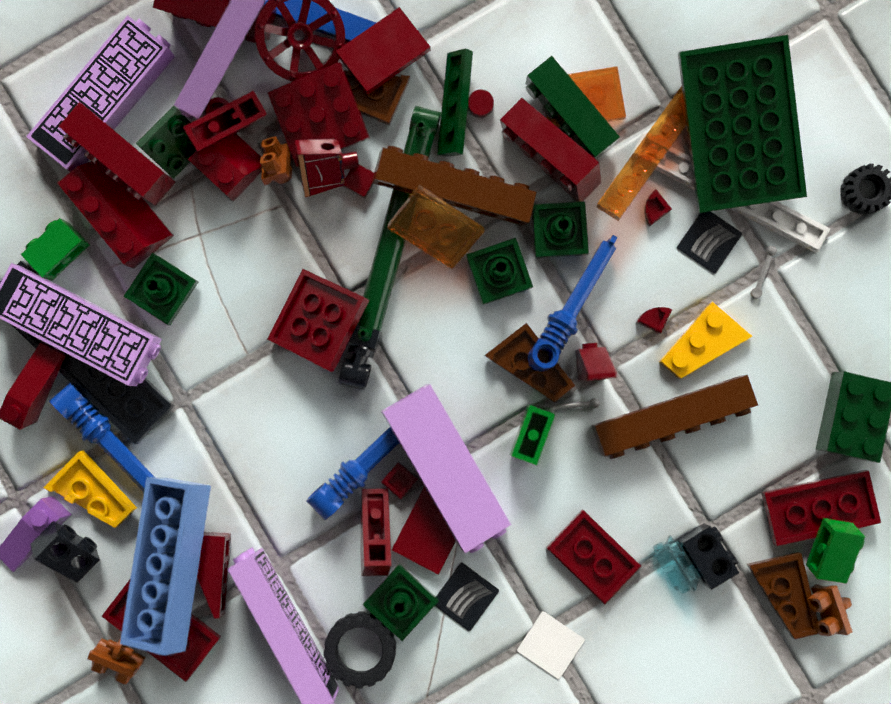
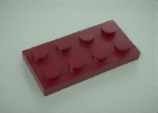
(798, 510)
(183, 664)

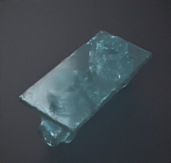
(673, 555)

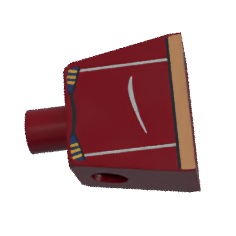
(323, 165)

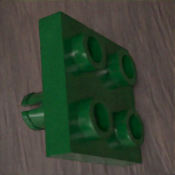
(168, 142)
(560, 229)
(499, 271)
(161, 289)
(400, 602)

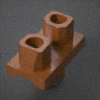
(275, 161)
(832, 610)
(117, 657)

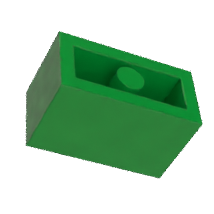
(54, 249)
(532, 434)
(835, 550)

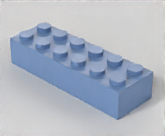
(165, 565)

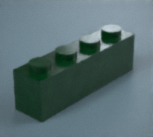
(570, 108)

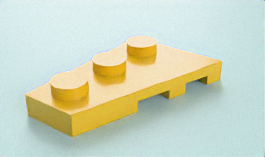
(704, 341)
(88, 486)

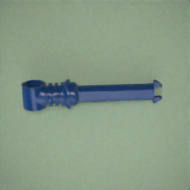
(563, 322)
(97, 430)
(353, 474)

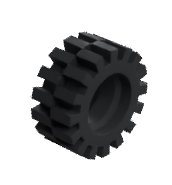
(853, 195)

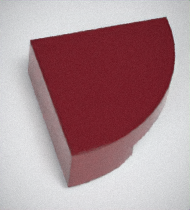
(655, 207)
(655, 318)

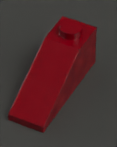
(225, 121)
(594, 363)
(31, 388)
(375, 533)
(214, 570)

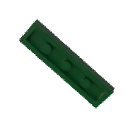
(455, 103)

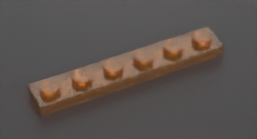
(645, 159)

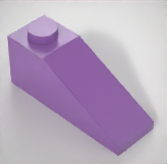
(17, 546)

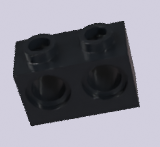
(71, 557)
(705, 558)

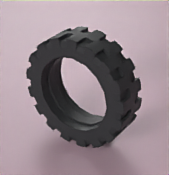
(350, 676)

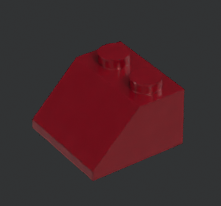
(229, 165)

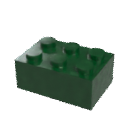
(855, 417)

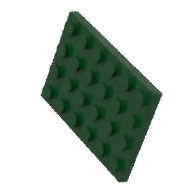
(742, 124)

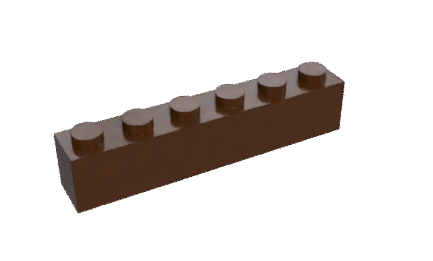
(454, 186)
(675, 415)

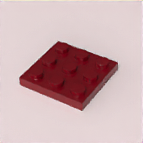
(319, 109)
(318, 320)

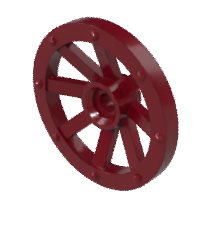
(304, 43)

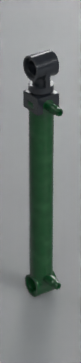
(386, 261)

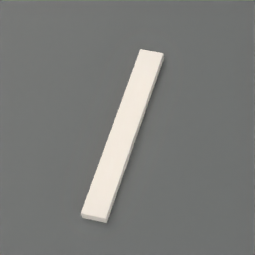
(770, 215)

